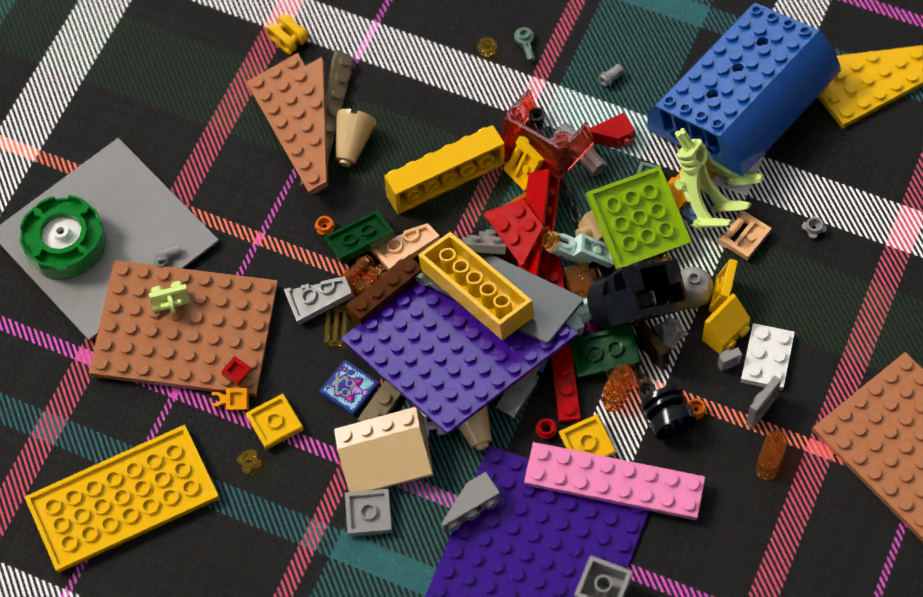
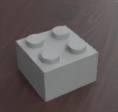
(603, 580)

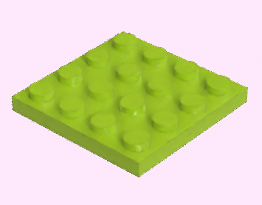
(638, 217)

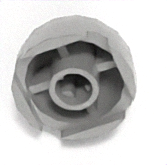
(697, 286)

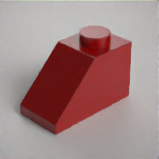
(614, 132)

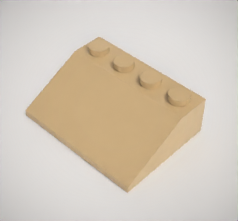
(384, 451)

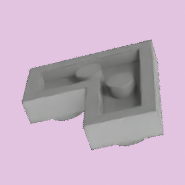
(486, 242)

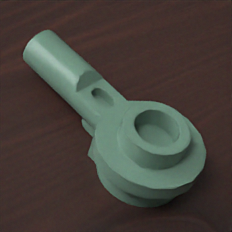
(524, 37)

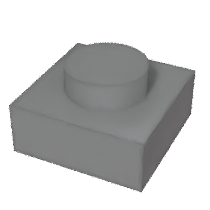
(729, 359)

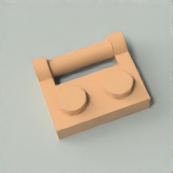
(749, 239)

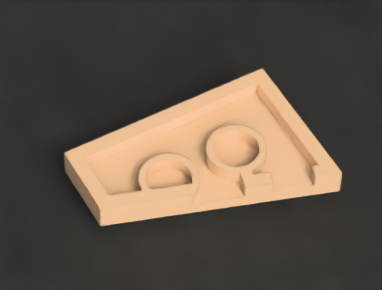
(410, 243)

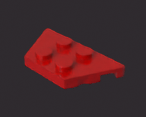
(517, 228)

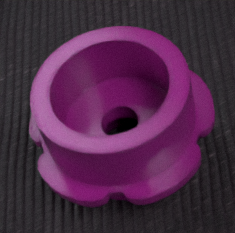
(590, 327)

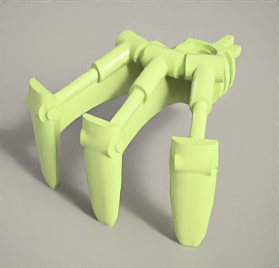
(695, 177)

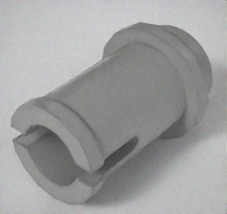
(606, 78)

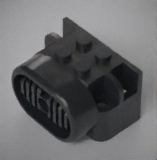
(637, 294)

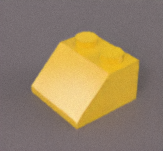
(726, 325)

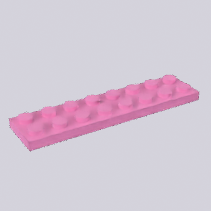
(614, 481)

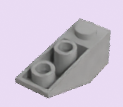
(473, 499)

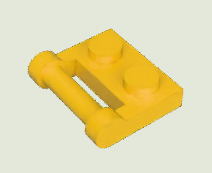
(529, 162)

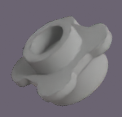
(816, 222)

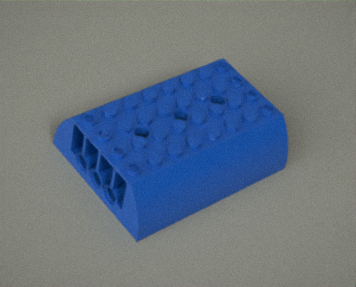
(781, 76)

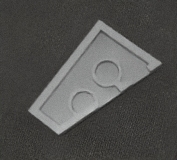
(315, 299)

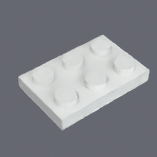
(767, 355)

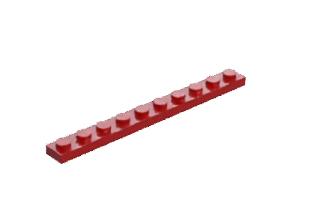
(563, 365)

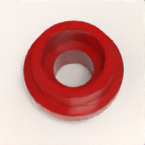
(546, 423)

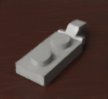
(517, 395)

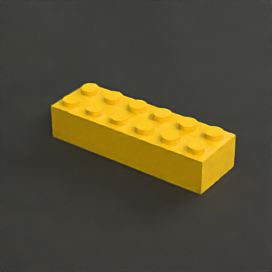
(444, 169)
(476, 285)

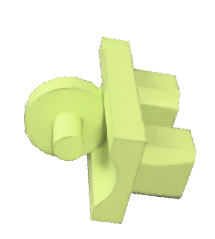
(170, 297)

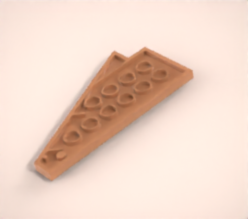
(296, 109)

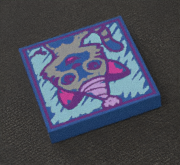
(349, 387)

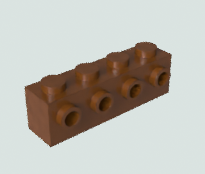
(384, 290)

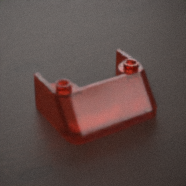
(558, 152)

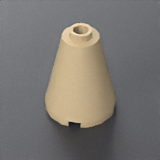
(351, 135)
(477, 430)

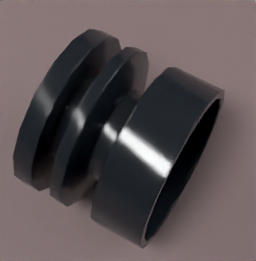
(668, 412)

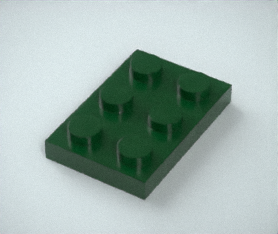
(359, 237)
(604, 351)

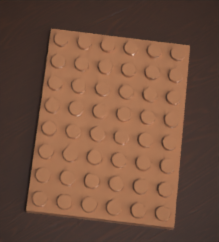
(193, 345)
(882, 438)

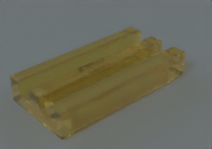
(336, 309)

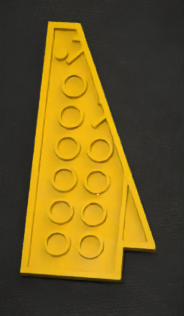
(872, 82)

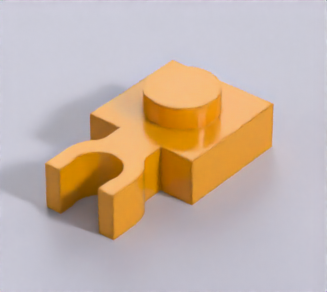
(234, 399)

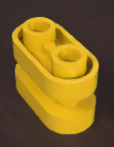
(287, 33)

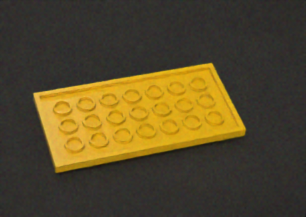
(121, 498)

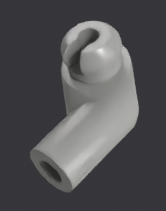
(164, 256)

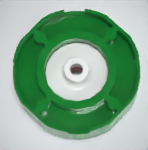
(62, 237)

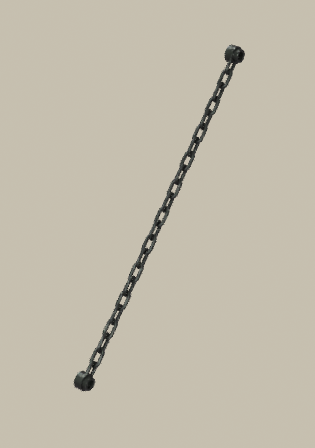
(539, 112)

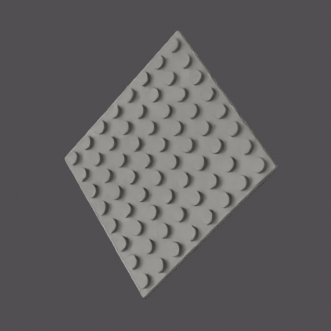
(137, 220)

